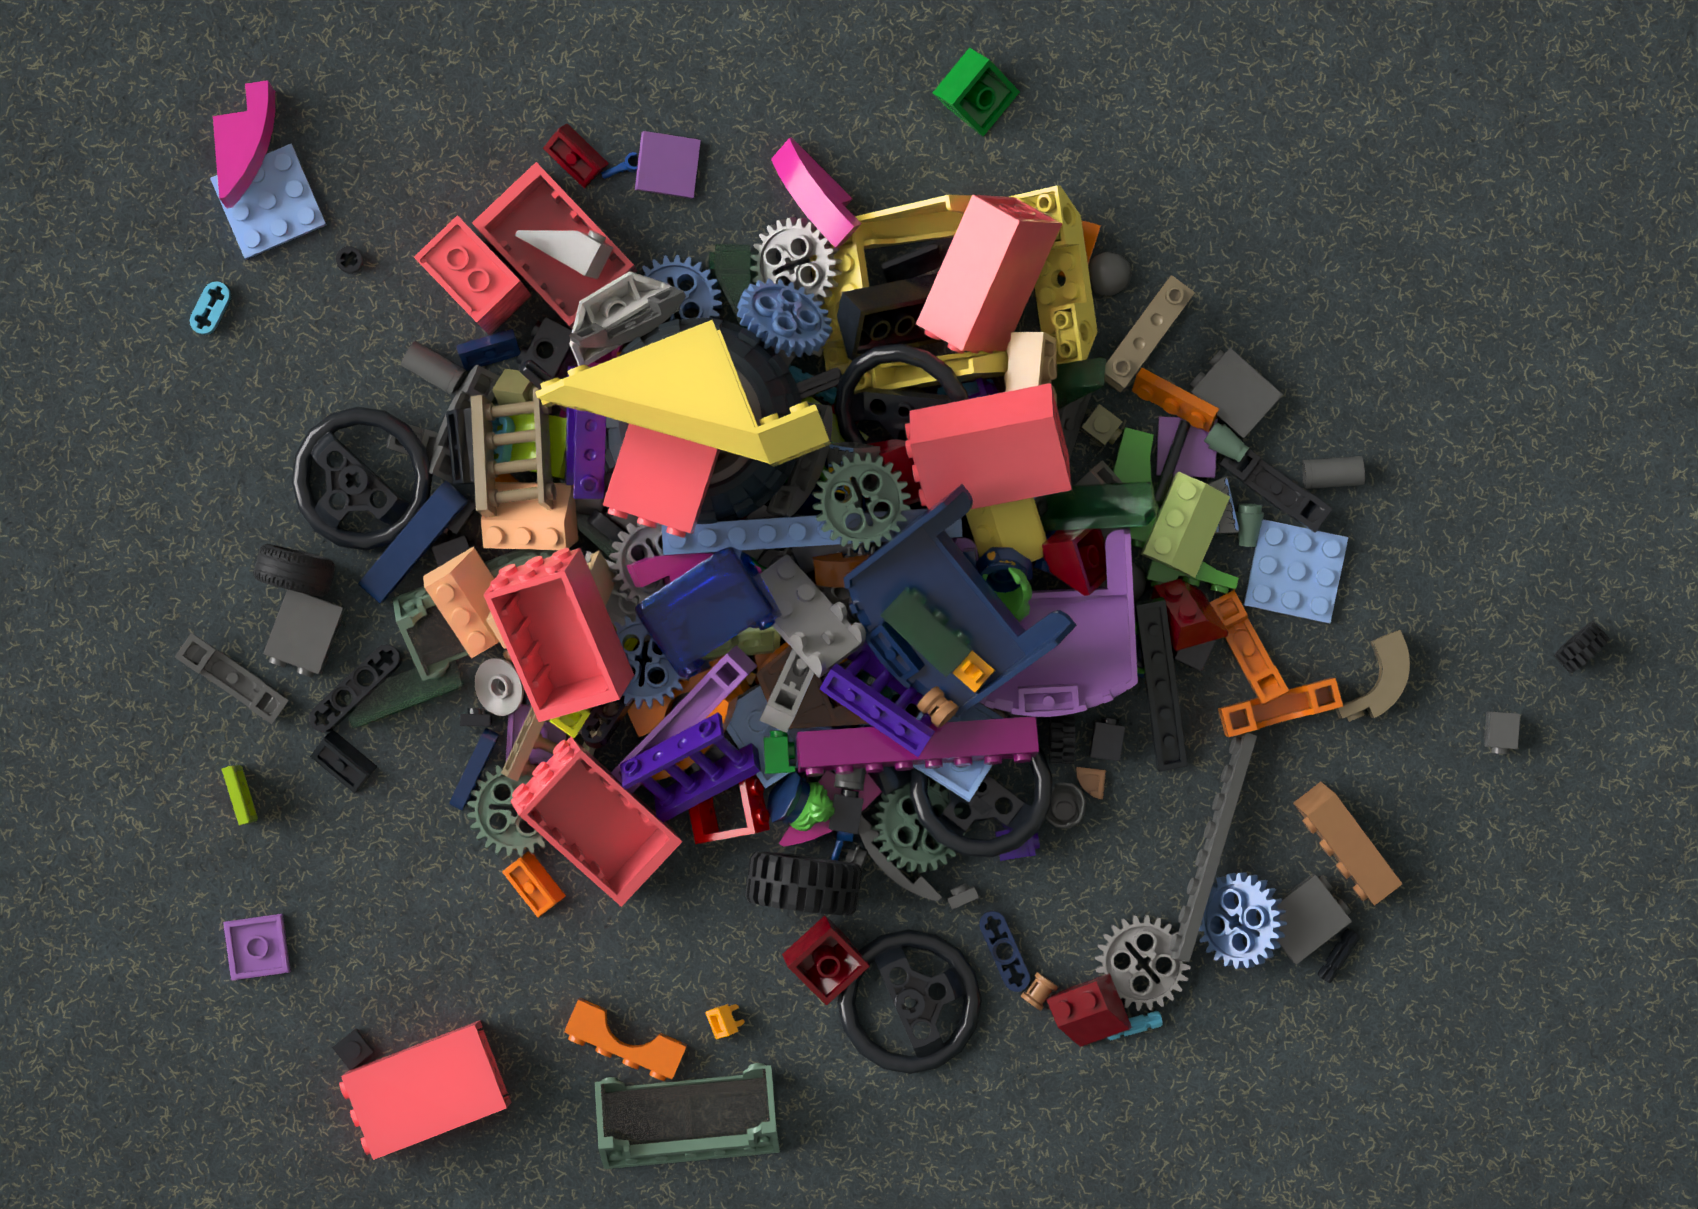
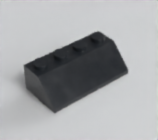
(884, 315)

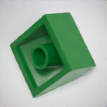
(976, 91)

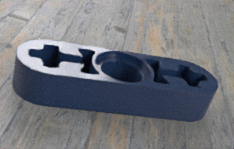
(472, 771)
(1020, 968)

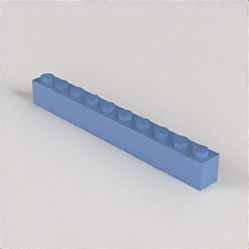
(775, 533)

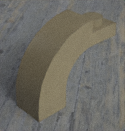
(1392, 678)

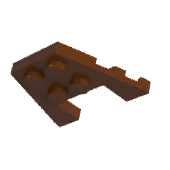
(815, 707)

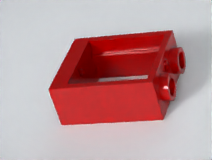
(757, 816)

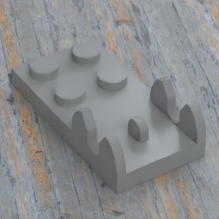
(809, 620)

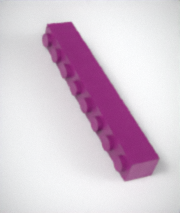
(953, 742)

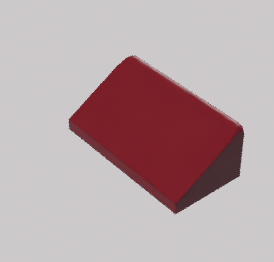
(575, 155)

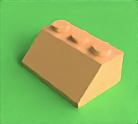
(531, 525)
(459, 595)

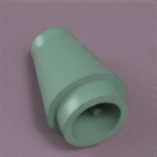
(1225, 442)
(1249, 521)

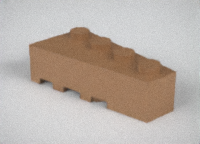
(1347, 843)

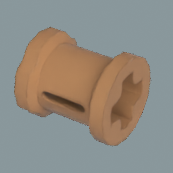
(1039, 991)

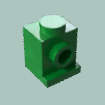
(778, 753)

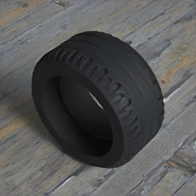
(294, 570)

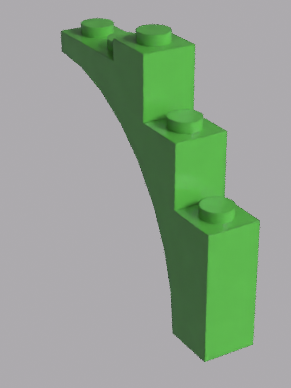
(1133, 465)

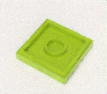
(240, 794)

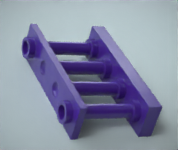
(585, 453)
(875, 708)
(700, 785)

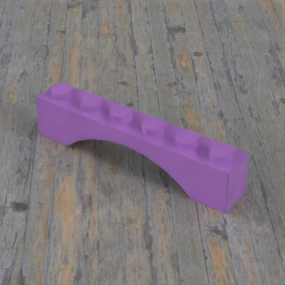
(698, 703)

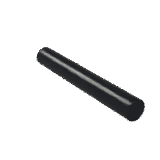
(1171, 461)

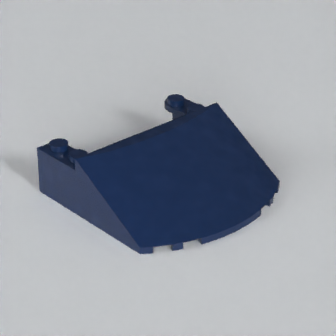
(933, 564)

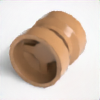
(937, 707)

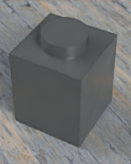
(1501, 731)

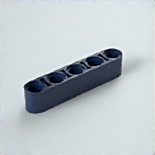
(413, 542)

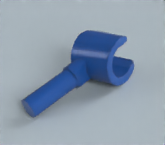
(621, 167)
(841, 836)

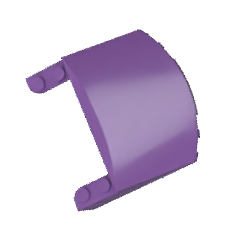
(1093, 659)

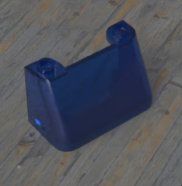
(707, 609)

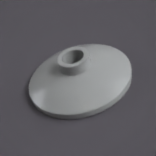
(490, 687)

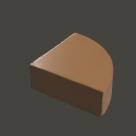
(1091, 781)

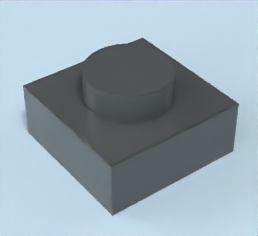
(962, 895)

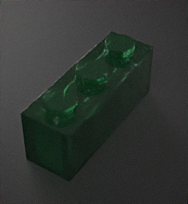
(927, 630)

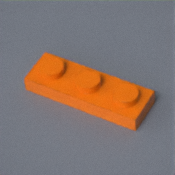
(1175, 400)

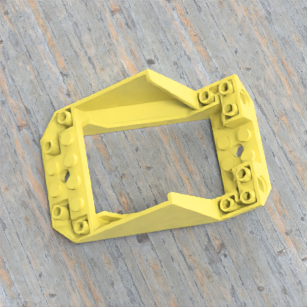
(1062, 311)
(689, 392)

